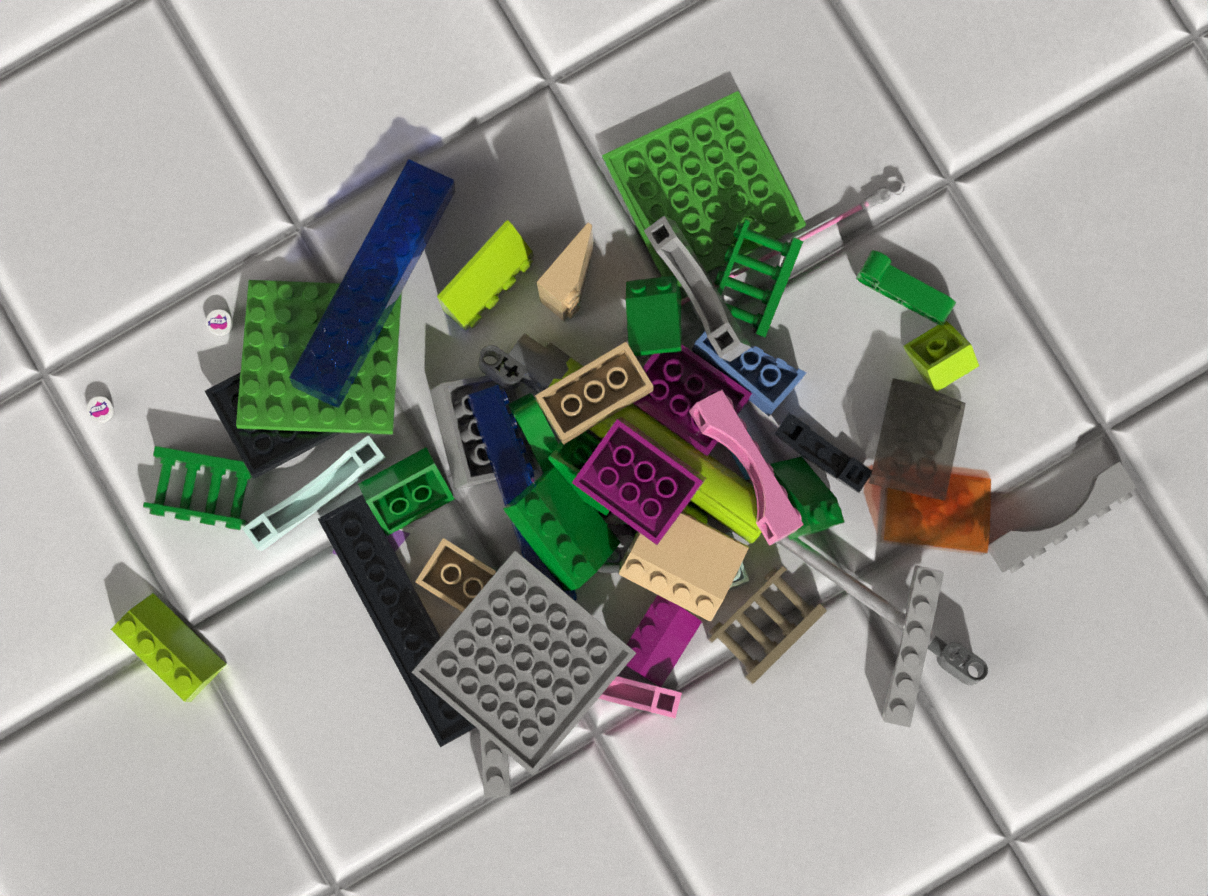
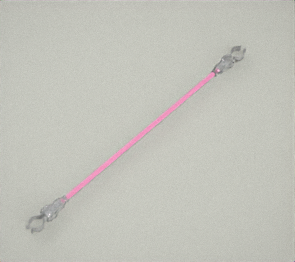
(879, 197)

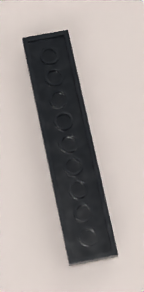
(392, 607)

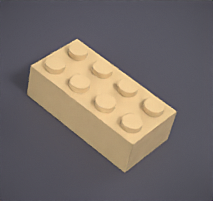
(594, 393)
(454, 575)

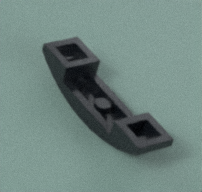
(822, 453)

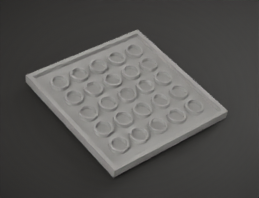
(524, 663)

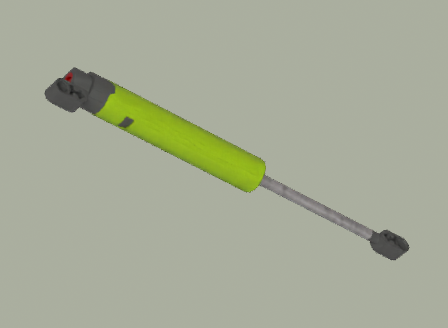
(722, 494)

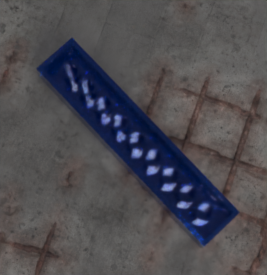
(373, 284)

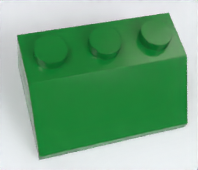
(406, 491)

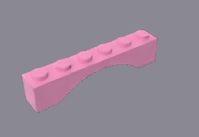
(720, 421)
(643, 696)

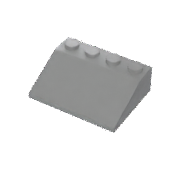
(460, 432)

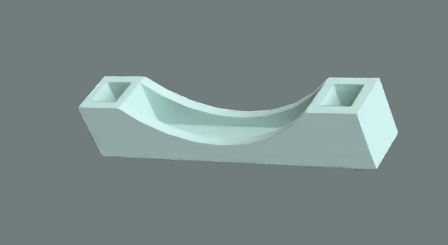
(302, 504)

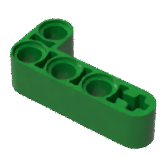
(905, 289)
(535, 429)

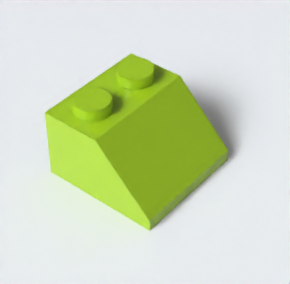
(941, 356)

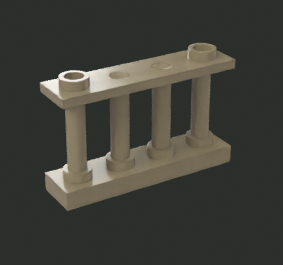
(790, 630)

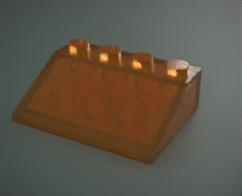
(949, 525)

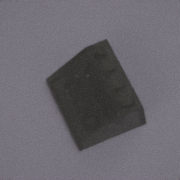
(917, 440)

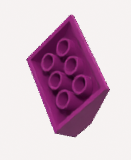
(681, 382)
(639, 480)

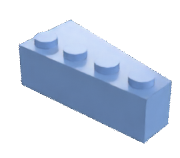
(759, 373)

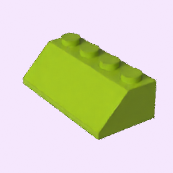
(169, 647)

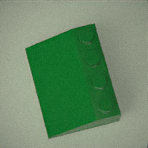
(562, 529)

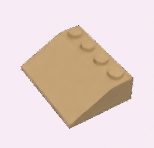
(565, 279)
(688, 565)

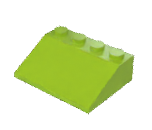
(486, 277)

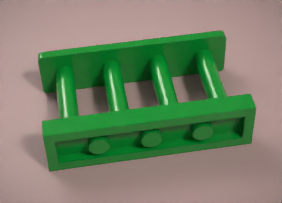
(778, 273)
(193, 463)

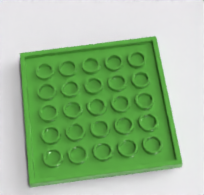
(706, 178)
(276, 332)

